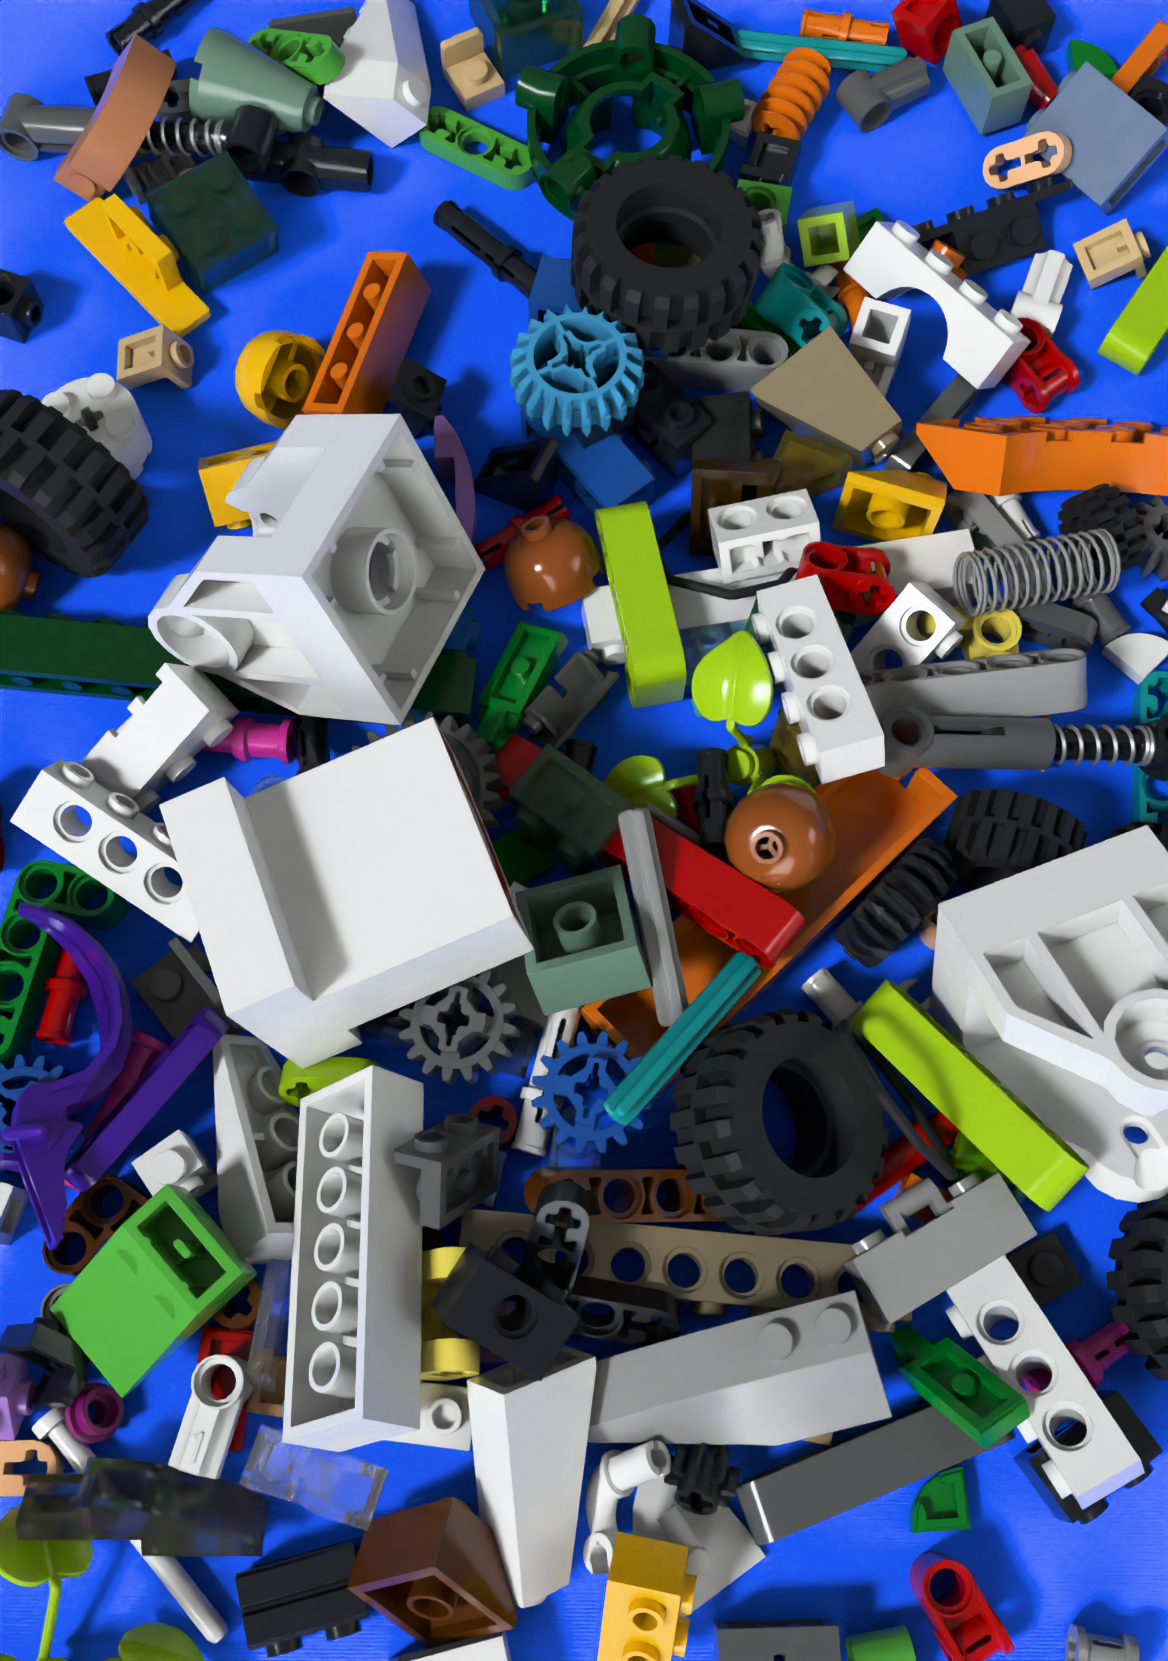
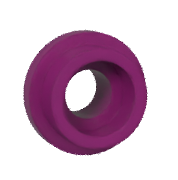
(108, 1412)

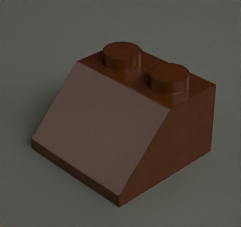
(434, 1573)

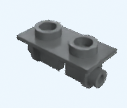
(554, 716)

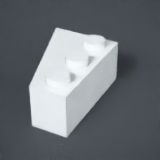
(162, 735)

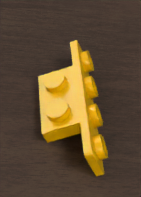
(138, 261)

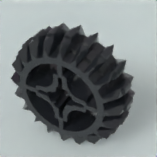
(898, 902)

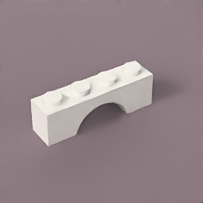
(979, 340)

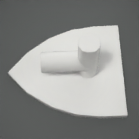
(717, 1542)

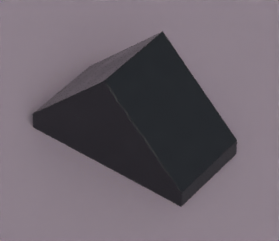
(703, 35)
(520, 474)

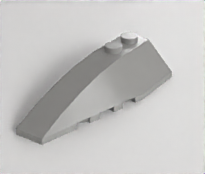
(745, 1381)

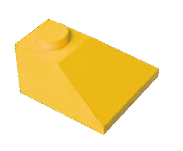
(889, 504)

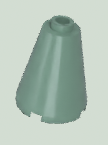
(242, 75)

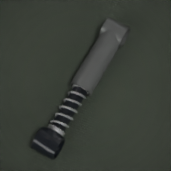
(34, 128)
(1015, 743)

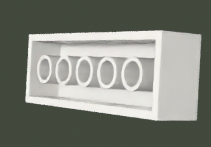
(355, 1266)

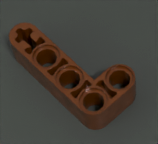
(635, 1196)
(87, 1219)

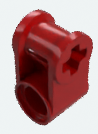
(1039, 370)
(847, 574)
(963, 1619)

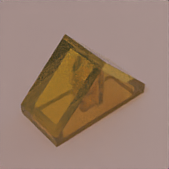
(811, 465)

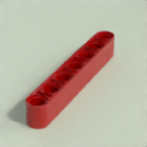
(694, 880)

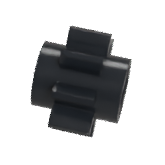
(702, 1477)

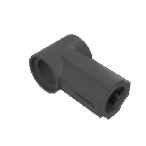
(873, 97)

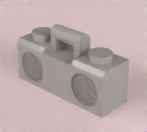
(963, 1238)

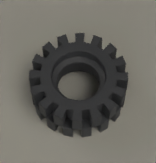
(1106, 510)

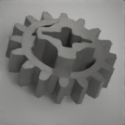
(457, 1045)

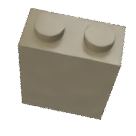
(831, 400)

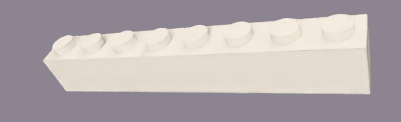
(911, 560)

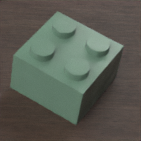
(582, 940)

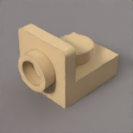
(470, 70)
(1112, 254)
(154, 356)

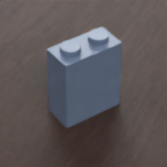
(1108, 134)

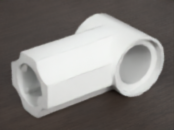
(1043, 290)
(210, 1420)

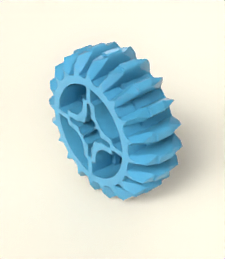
(565, 393)

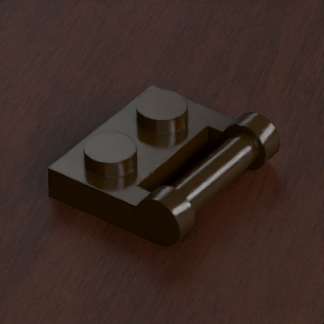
(720, 484)

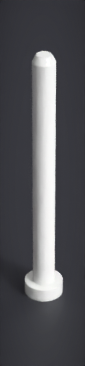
(165, 1567)

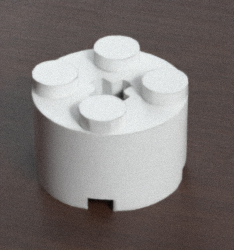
(108, 416)

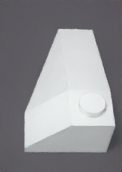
(384, 72)
(254, 1150)

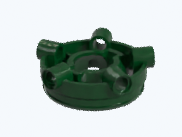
(660, 87)

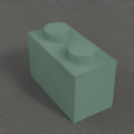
(987, 75)

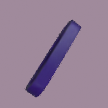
(145, 1099)

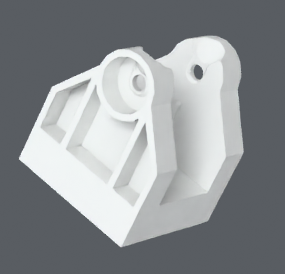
(341, 583)
(1067, 1000)

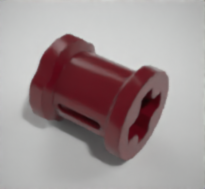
(488, 1107)

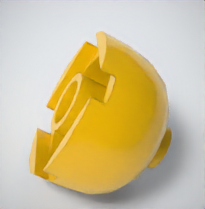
(277, 375)

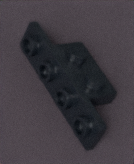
(999, 233)

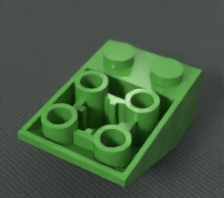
(151, 1287)

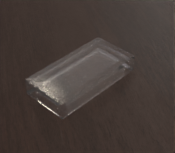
(270, 1326)

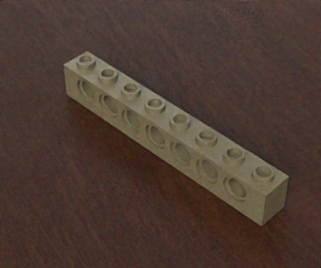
(708, 1249)

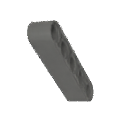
(853, 1472)

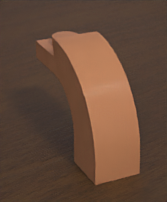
(119, 121)

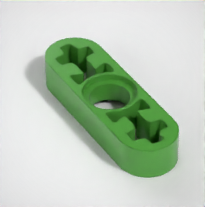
(305, 53)
(487, 164)

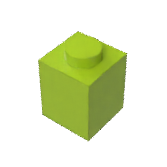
(828, 233)

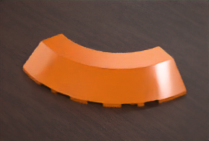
(1029, 455)

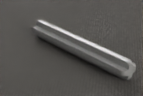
(653, 914)

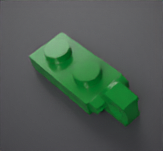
(517, 681)
(959, 1386)

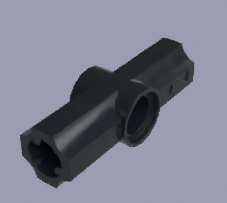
(308, 164)

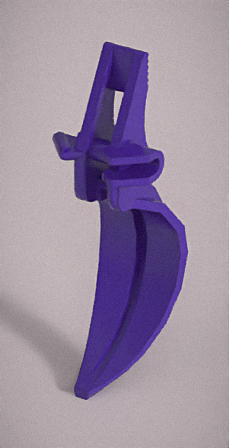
(40, 1120)

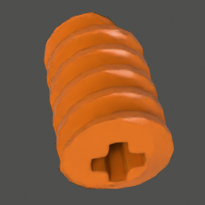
(793, 95)

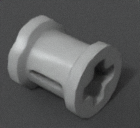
(1097, 1647)

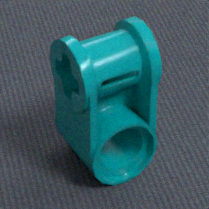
(795, 305)

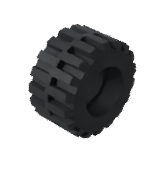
(1008, 833)

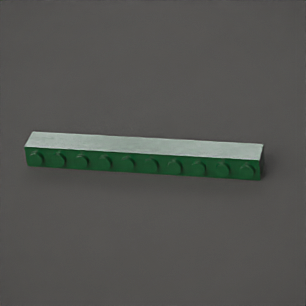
(123, 662)

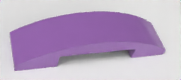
(454, 466)

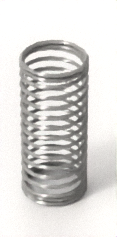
(980, 572)

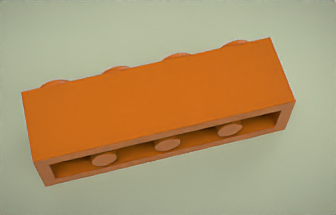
(370, 337)

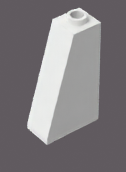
(531, 1467)

